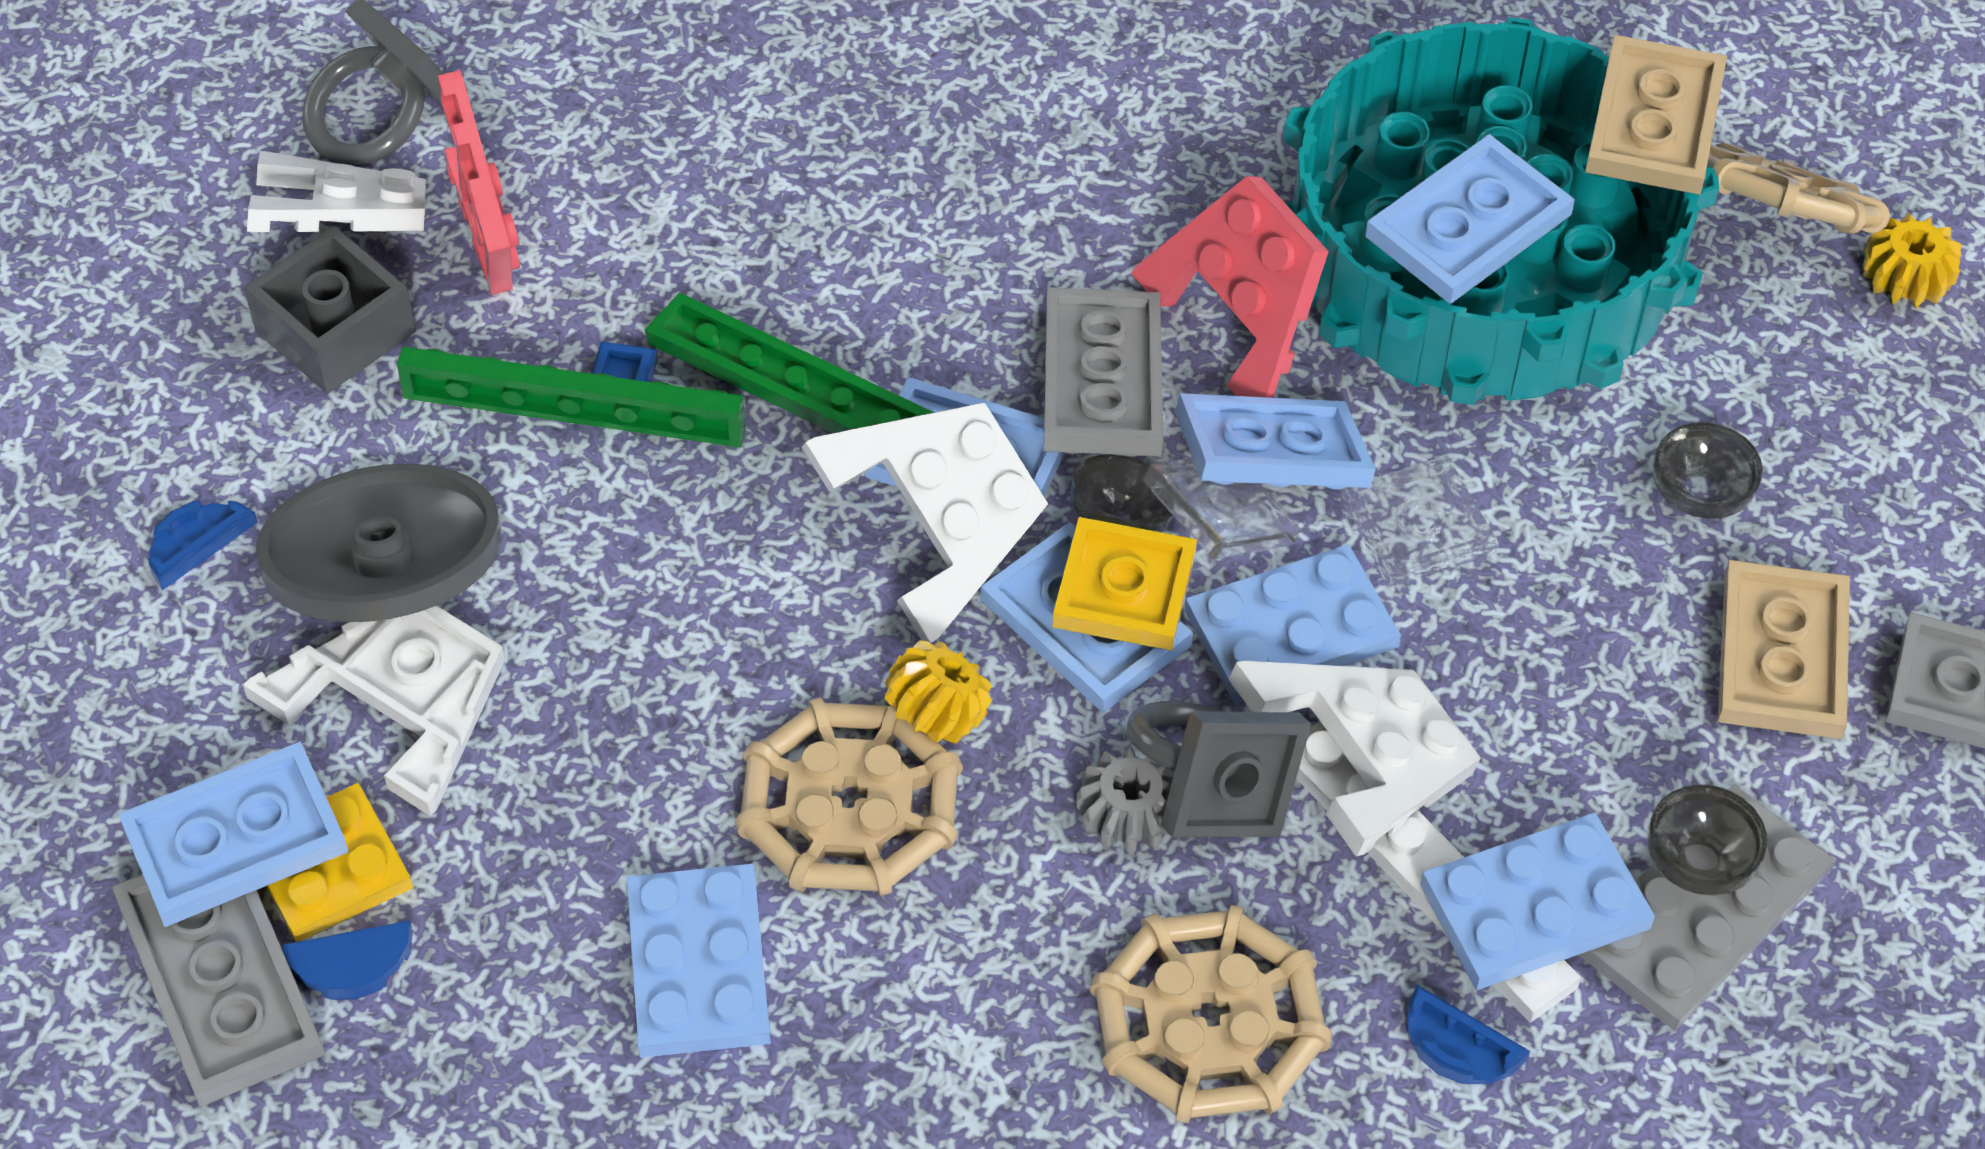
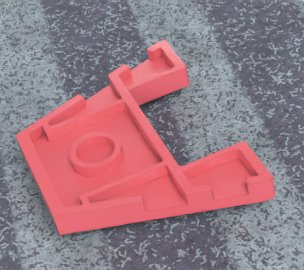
(478, 188)
(1258, 264)

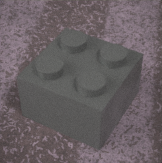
(330, 309)

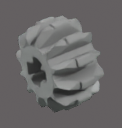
(1106, 803)

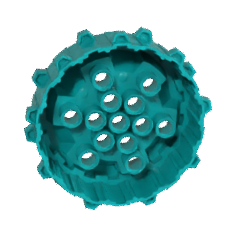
(1558, 308)

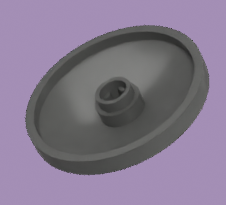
(379, 542)

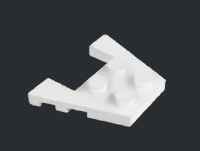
(341, 193)
(960, 486)
(414, 669)
(1385, 728)

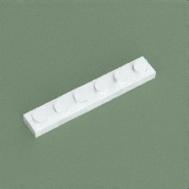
(1415, 849)

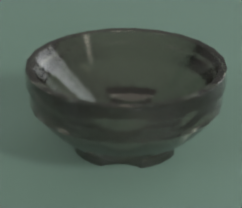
(1709, 453)
(1116, 487)
(1712, 819)

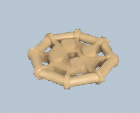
(1796, 190)
(854, 831)
(1186, 1040)

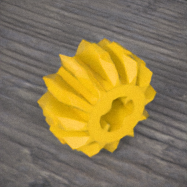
(1912, 260)
(938, 691)

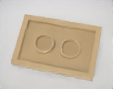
(1657, 114)
(1784, 649)

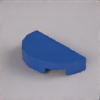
(193, 535)
(350, 962)
(1458, 1043)

